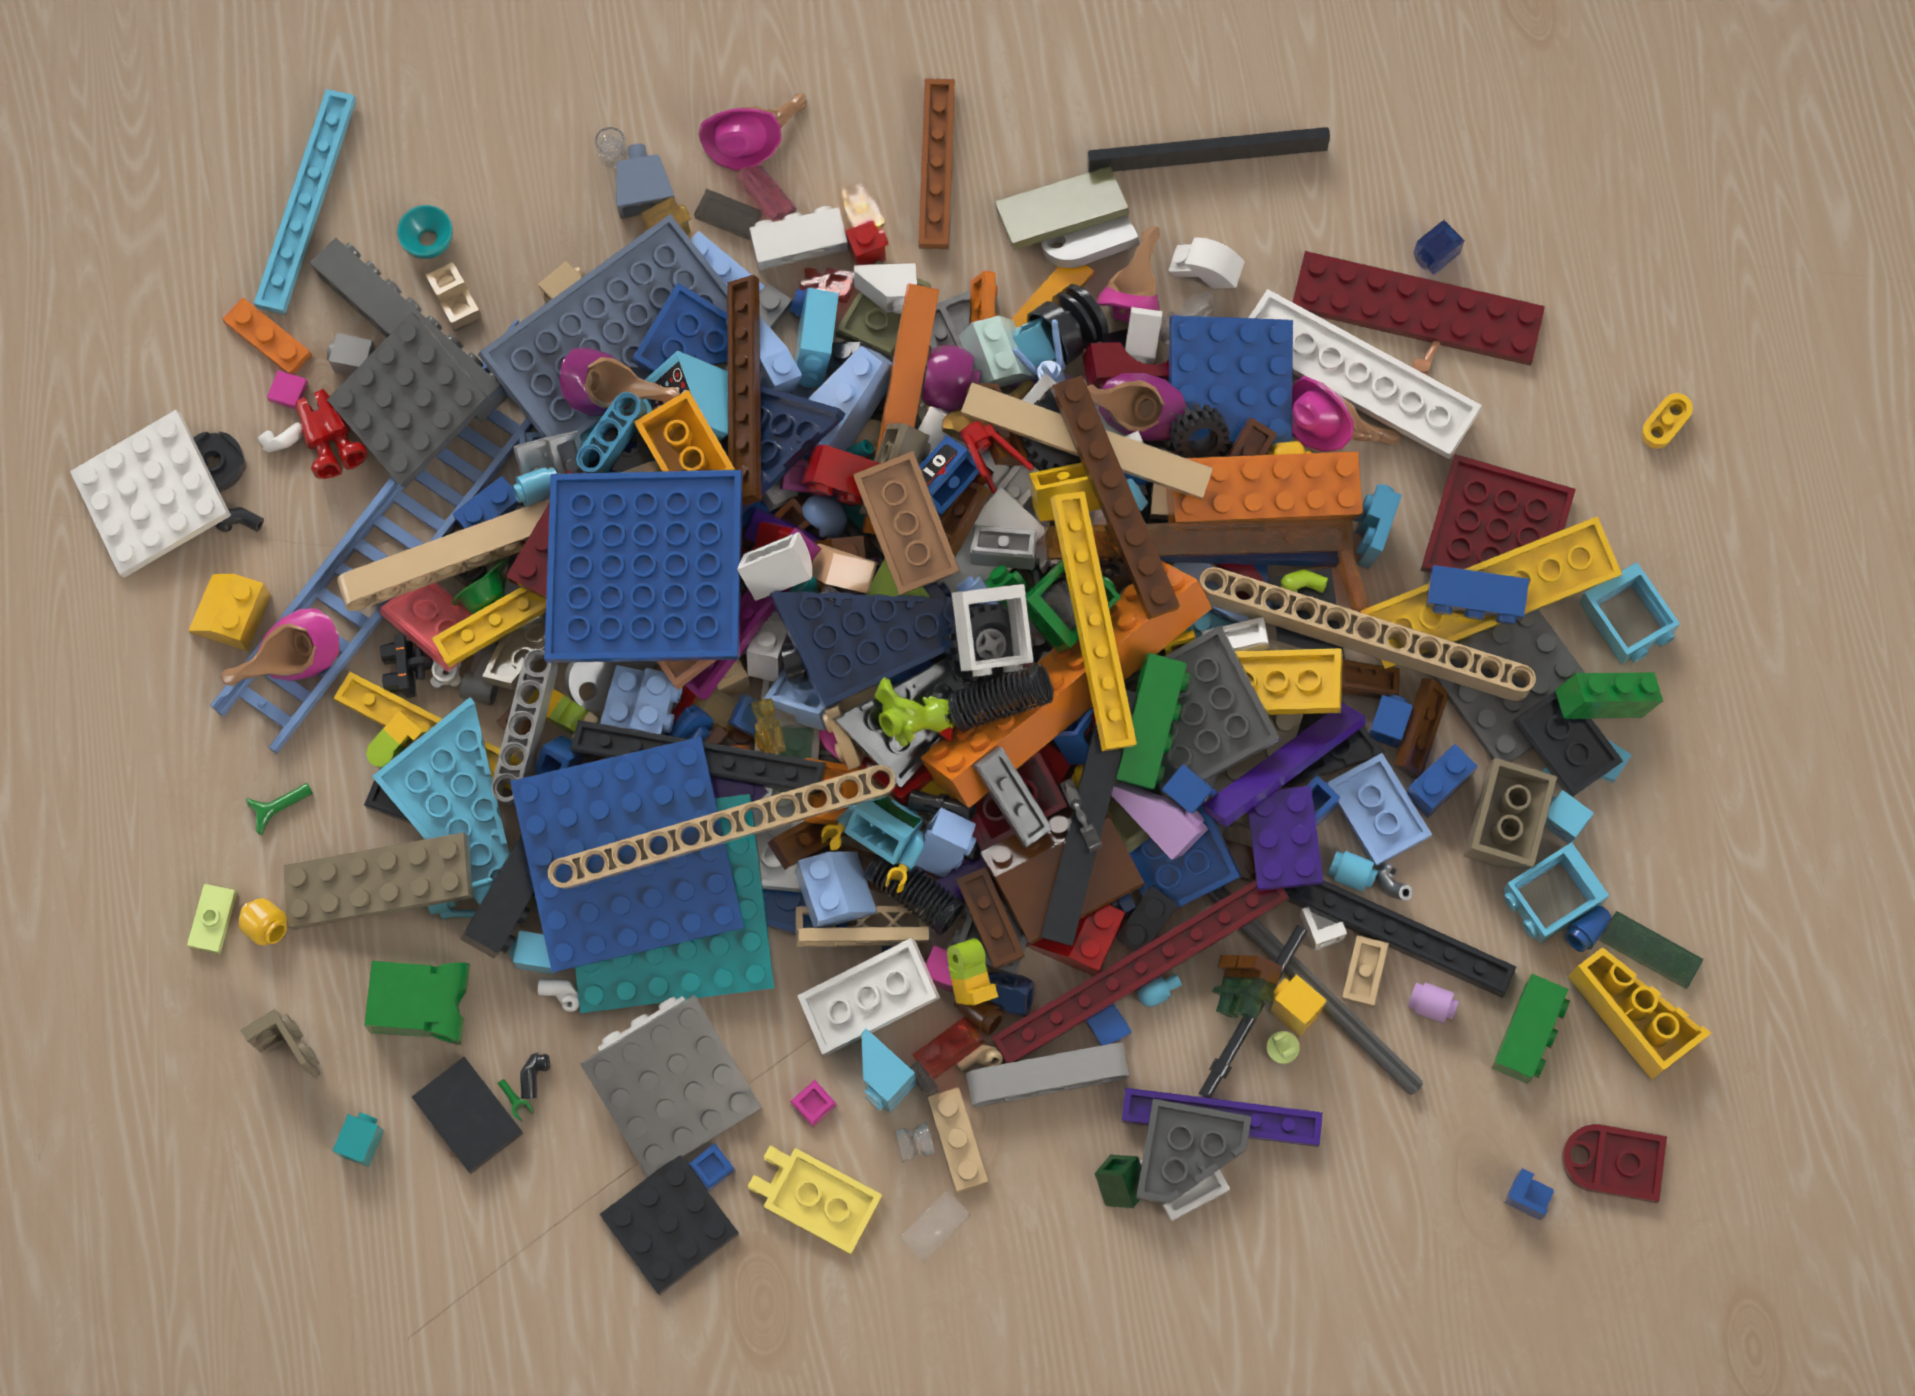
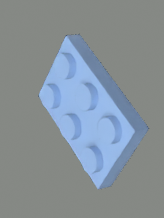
(1379, 810)

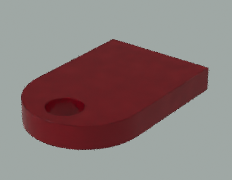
(1618, 1162)

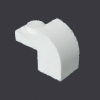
(1209, 261)

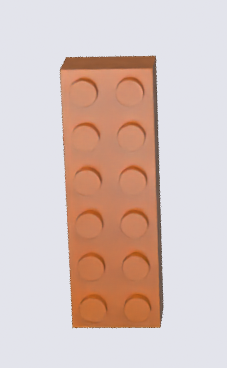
(1274, 489)

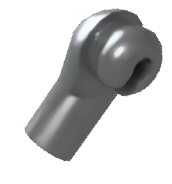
(1394, 889)

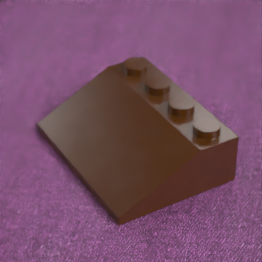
(1027, 873)

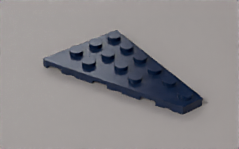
(788, 432)
(860, 639)

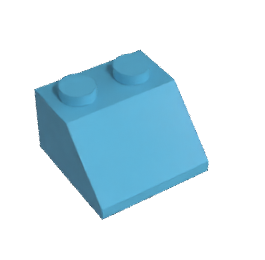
(884, 1074)

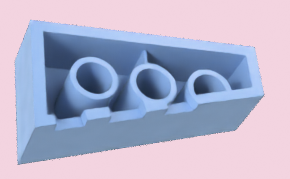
(857, 391)

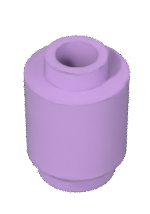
(1433, 1002)

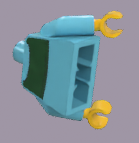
(886, 830)

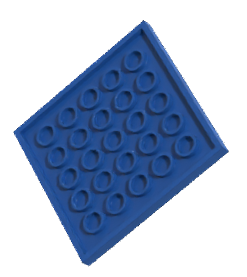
(644, 566)
(612, 802)

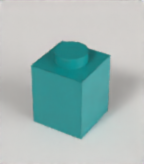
(358, 1139)

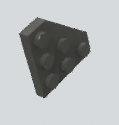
(1187, 1147)

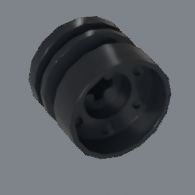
(1078, 320)

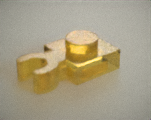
(861, 210)
(768, 730)

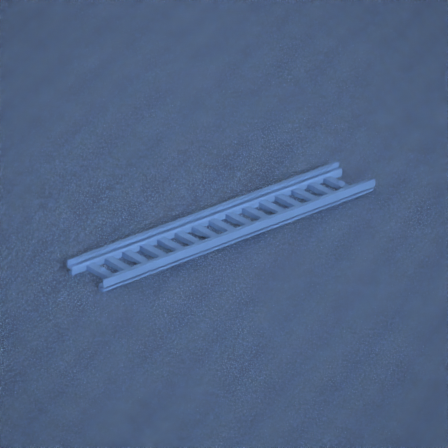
(353, 541)

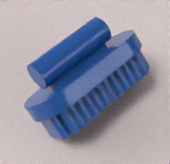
(692, 724)

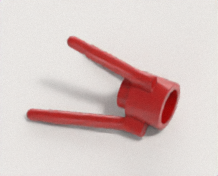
(977, 441)

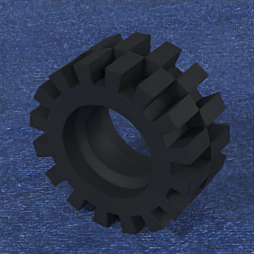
(1196, 420)

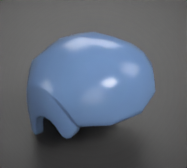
(825, 515)

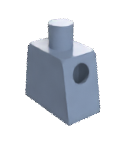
(640, 182)

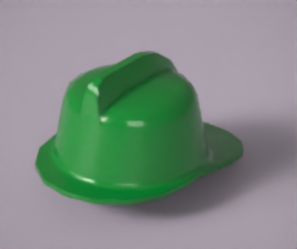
(483, 591)

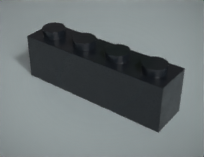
(502, 905)

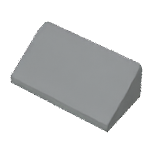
(1003, 547)

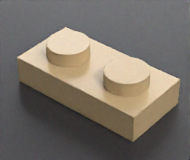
(1364, 971)

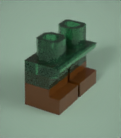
(1246, 985)

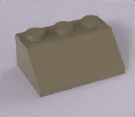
(897, 441)
(1510, 815)

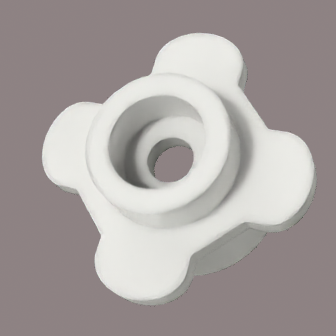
(440, 679)

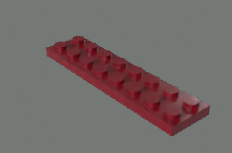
(1418, 308)

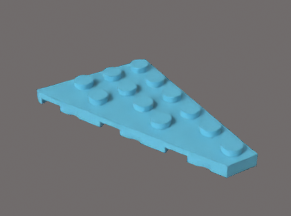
(446, 790)

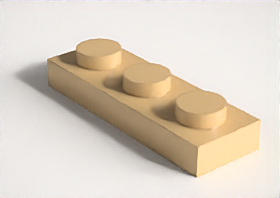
(957, 1140)

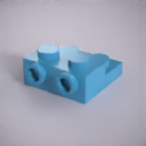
(1375, 523)

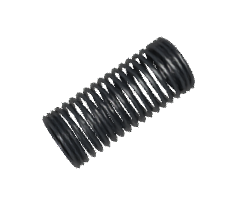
(1037, 685)
(944, 916)

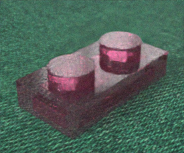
(766, 192)

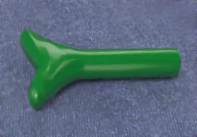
(266, 811)

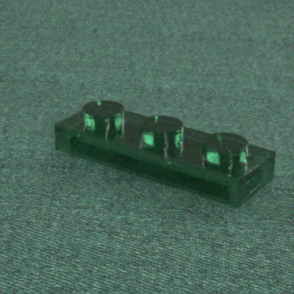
(1651, 949)

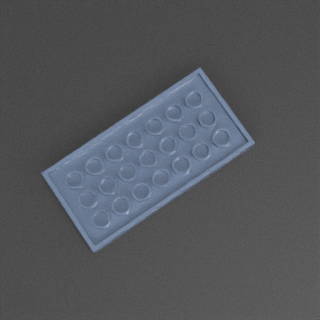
(600, 311)

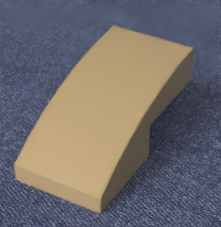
(453, 296)

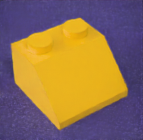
(230, 610)

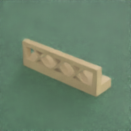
(862, 936)

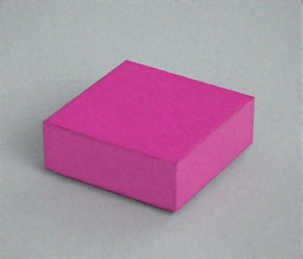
(287, 389)
(813, 1103)

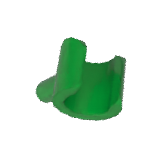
(514, 1099)

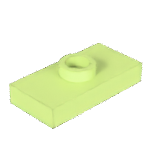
(212, 918)

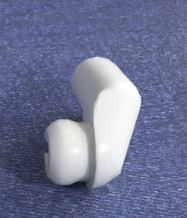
(283, 440)
(563, 990)

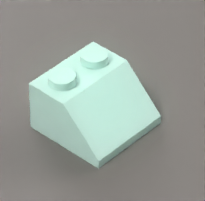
(993, 347)

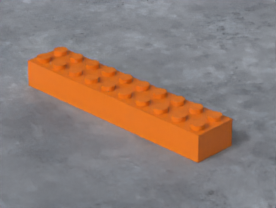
(1031, 730)

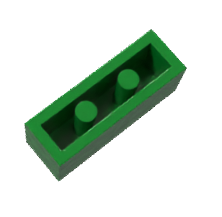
(1609, 695)
(1531, 1029)

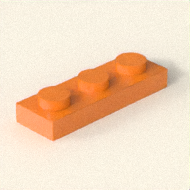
(267, 337)

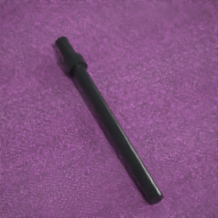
(1221, 1067)

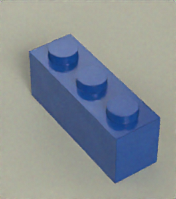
(1477, 594)

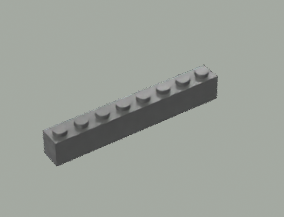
(385, 309)

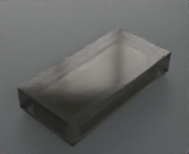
(727, 214)

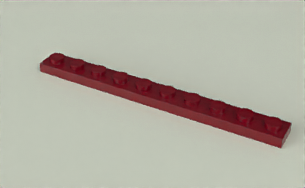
(1136, 970)

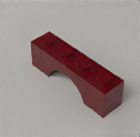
(1109, 360)

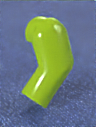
(1304, 578)

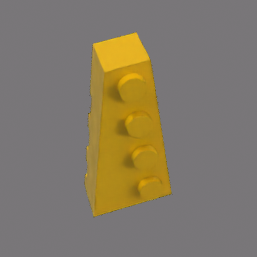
(1636, 1013)

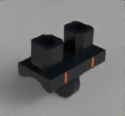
(407, 666)

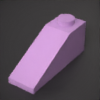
(1161, 818)

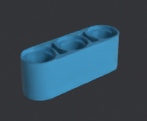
(612, 418)

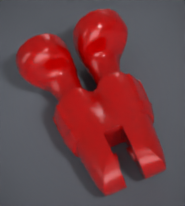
(320, 429)

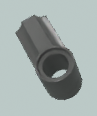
(473, 682)

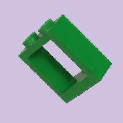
(1047, 621)

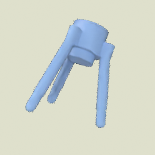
(1051, 368)

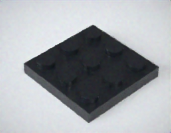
(669, 1224)

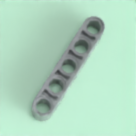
(520, 712)
(1047, 1074)

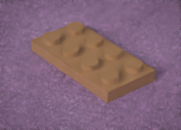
(906, 523)

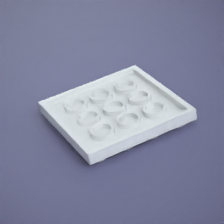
(150, 493)

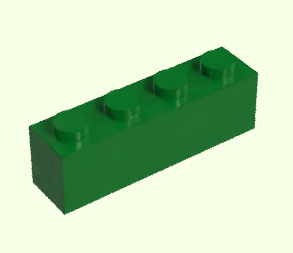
(1151, 719)

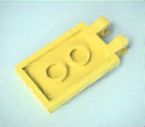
(817, 1198)

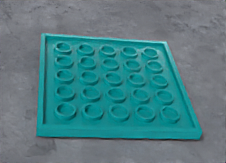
(699, 967)

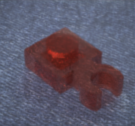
(832, 280)

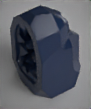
(1014, 993)

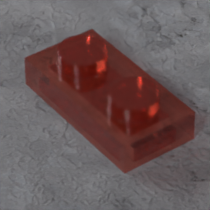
(949, 1048)

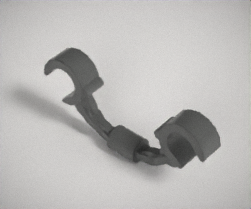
(1075, 802)

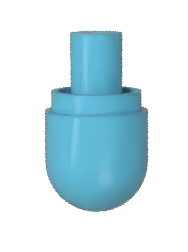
(1158, 990)

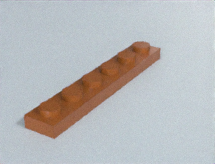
(936, 164)

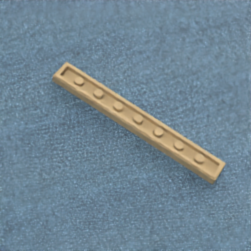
(1050, 429)

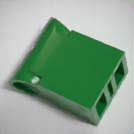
(417, 1000)

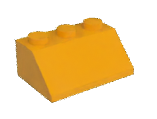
(682, 437)

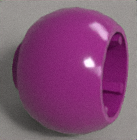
(948, 377)

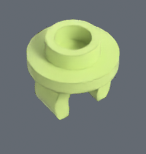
(1283, 1047)

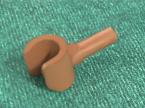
(1424, 365)

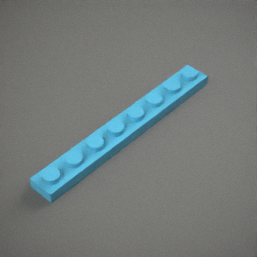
(305, 202)

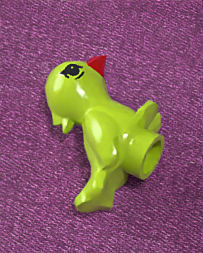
(906, 717)

